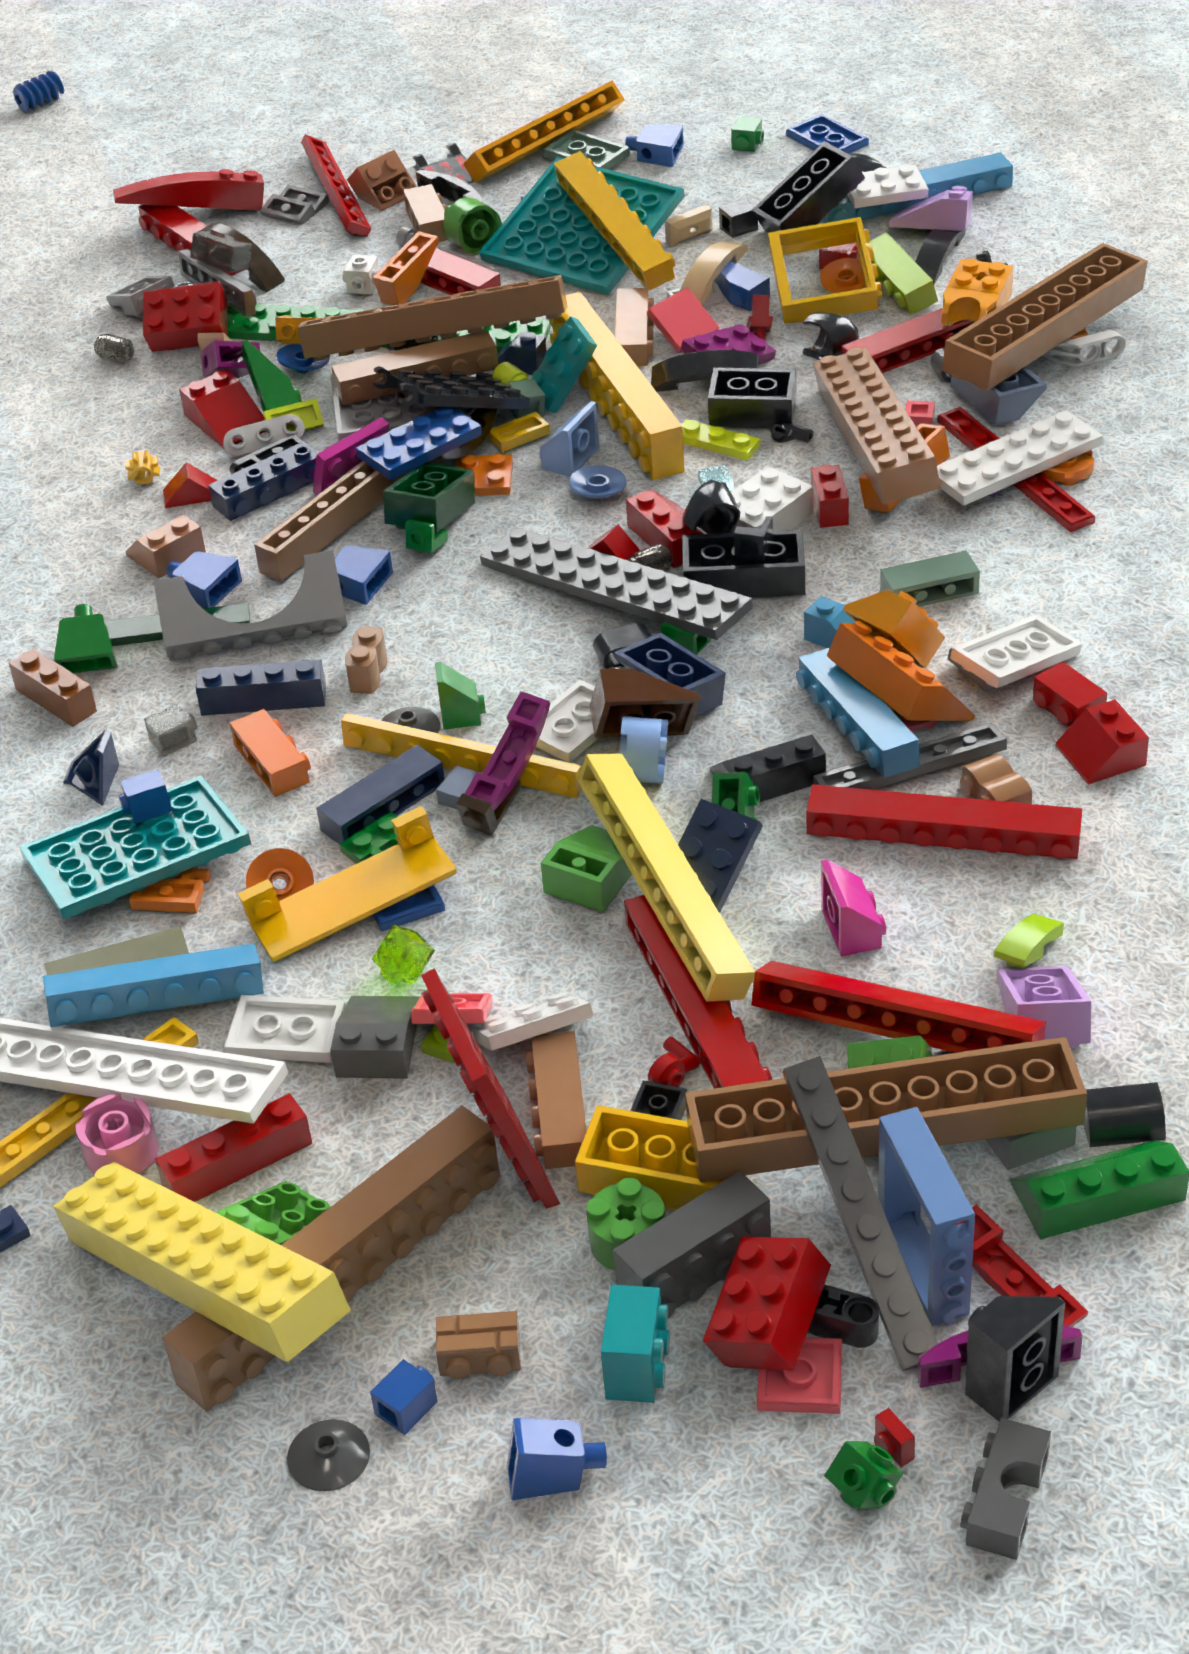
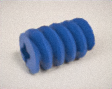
(38, 90)

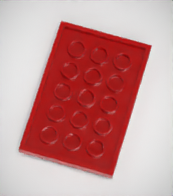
(487, 1091)

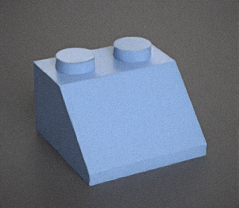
(572, 442)

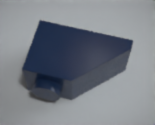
(524, 352)

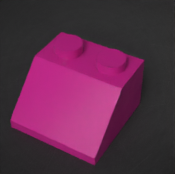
(850, 911)

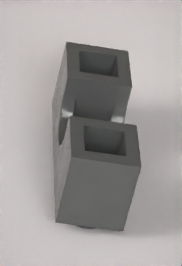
(996, 1518)

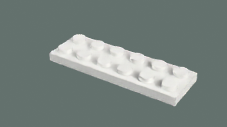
(1016, 457)

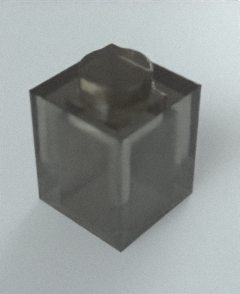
(171, 729)

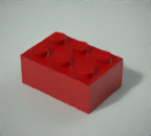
(179, 313)
(767, 1303)

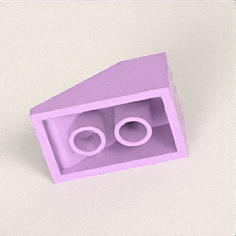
(941, 212)
(1048, 996)

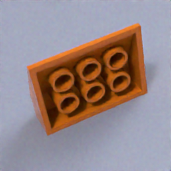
(893, 675)

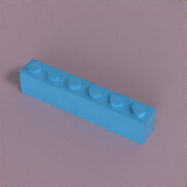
(859, 715)
(152, 985)

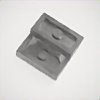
(295, 204)

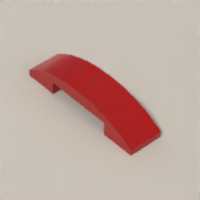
(1009, 1272)

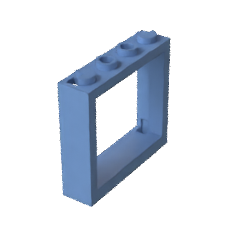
(915, 1176)

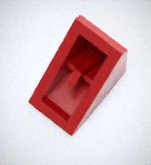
(188, 487)
(615, 543)

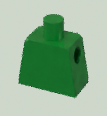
(84, 642)

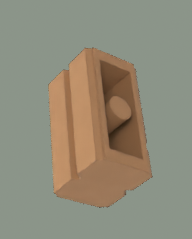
(478, 1344)

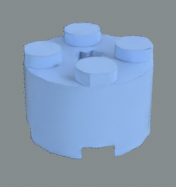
(644, 747)

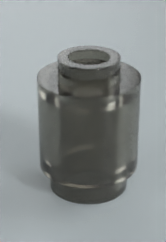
(114, 348)
(654, 557)

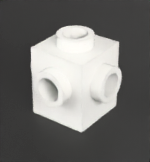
(359, 274)

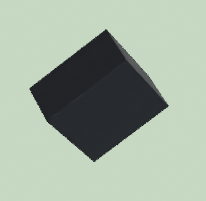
(660, 1100)

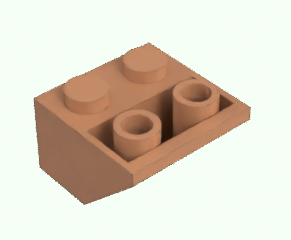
(381, 181)

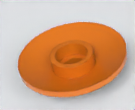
(842, 275)
(283, 865)

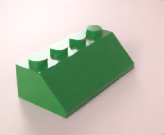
(1102, 1188)

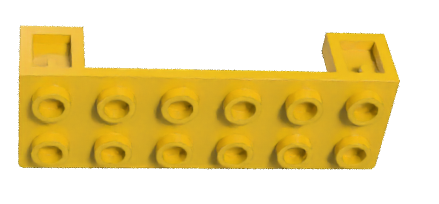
(350, 894)

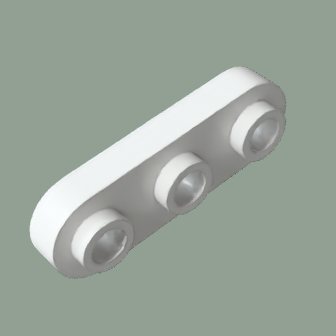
(250, 434)

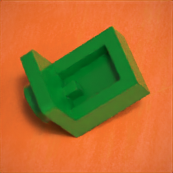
(421, 536)

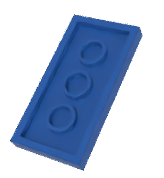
(418, 441)

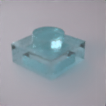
(717, 473)

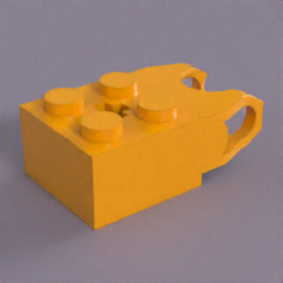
(976, 290)

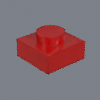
(894, 1437)

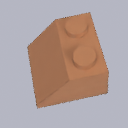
(167, 544)

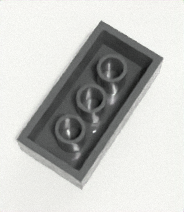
(694, 1243)

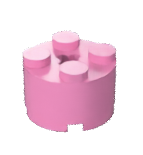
(117, 1133)

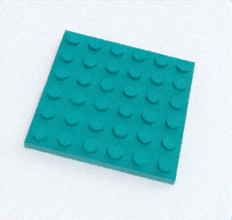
(555, 238)

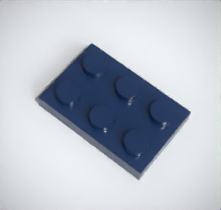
(717, 847)

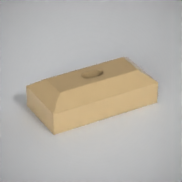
(688, 225)

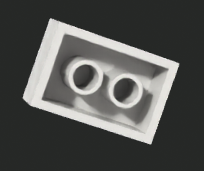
(775, 496)

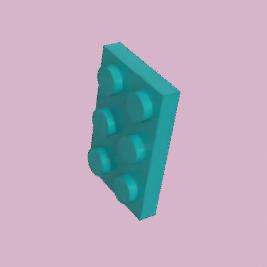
(564, 363)

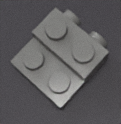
(131, 296)

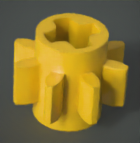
(142, 467)

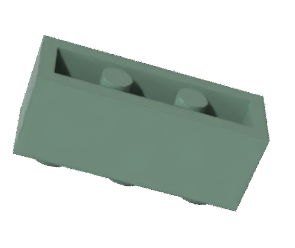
(933, 578)

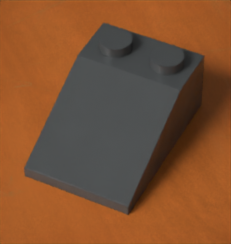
(374, 1037)

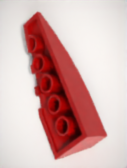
(197, 189)

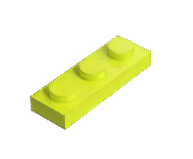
(719, 440)

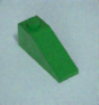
(270, 383)

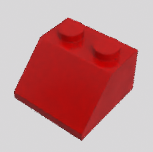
(1104, 743)

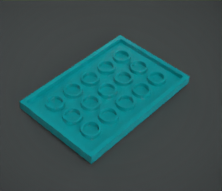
(115, 856)

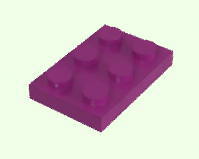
(731, 338)

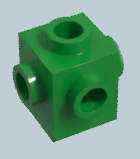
(864, 1475)

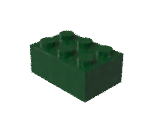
(429, 495)

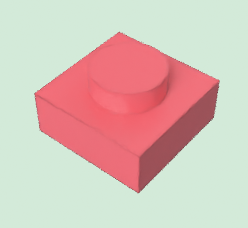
(920, 412)

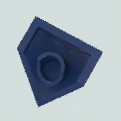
(94, 768)

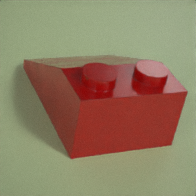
(219, 405)

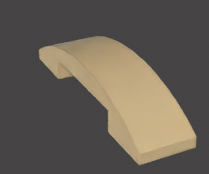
(709, 266)

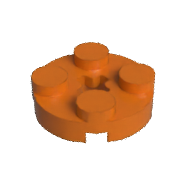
(1072, 470)

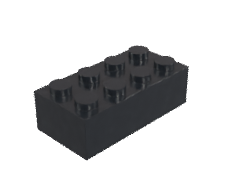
(809, 190)
(713, 562)

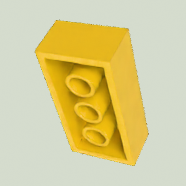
(643, 1148)

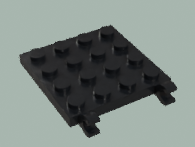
(452, 390)

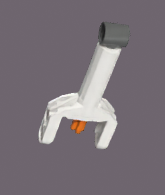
(1067, 352)

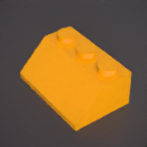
(900, 622)

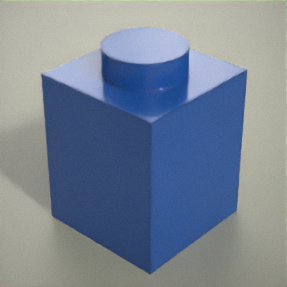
(145, 796)
(404, 1396)

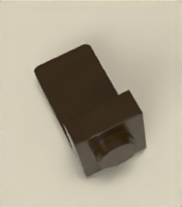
(480, 814)

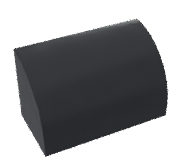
(1124, 1115)

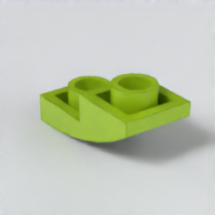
(1027, 940)

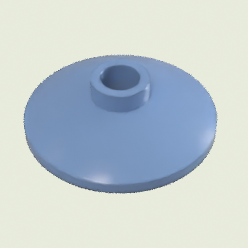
(597, 481)

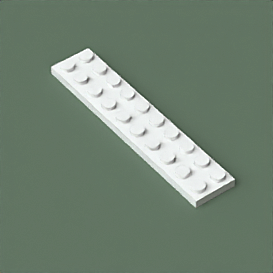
(146, 1070)

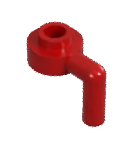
(670, 1067)

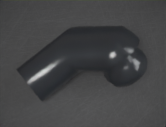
(789, 431)

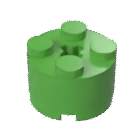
(470, 224)
(619, 1215)

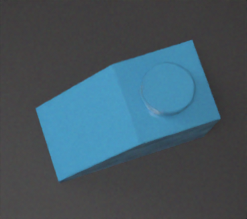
(823, 620)

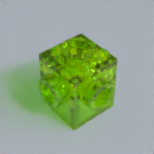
(402, 955)

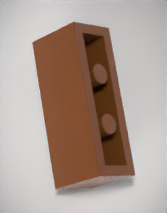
(53, 687)

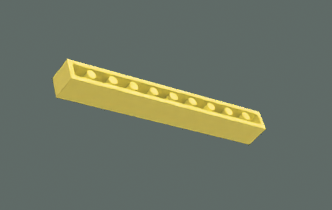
(666, 878)

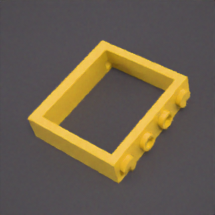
(821, 237)

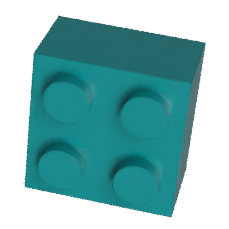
(634, 1343)

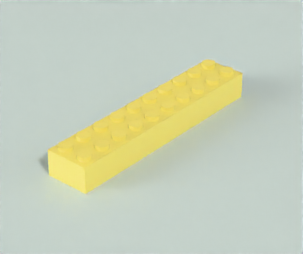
(203, 1260)

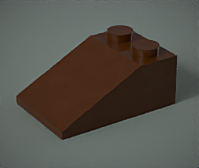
(639, 695)

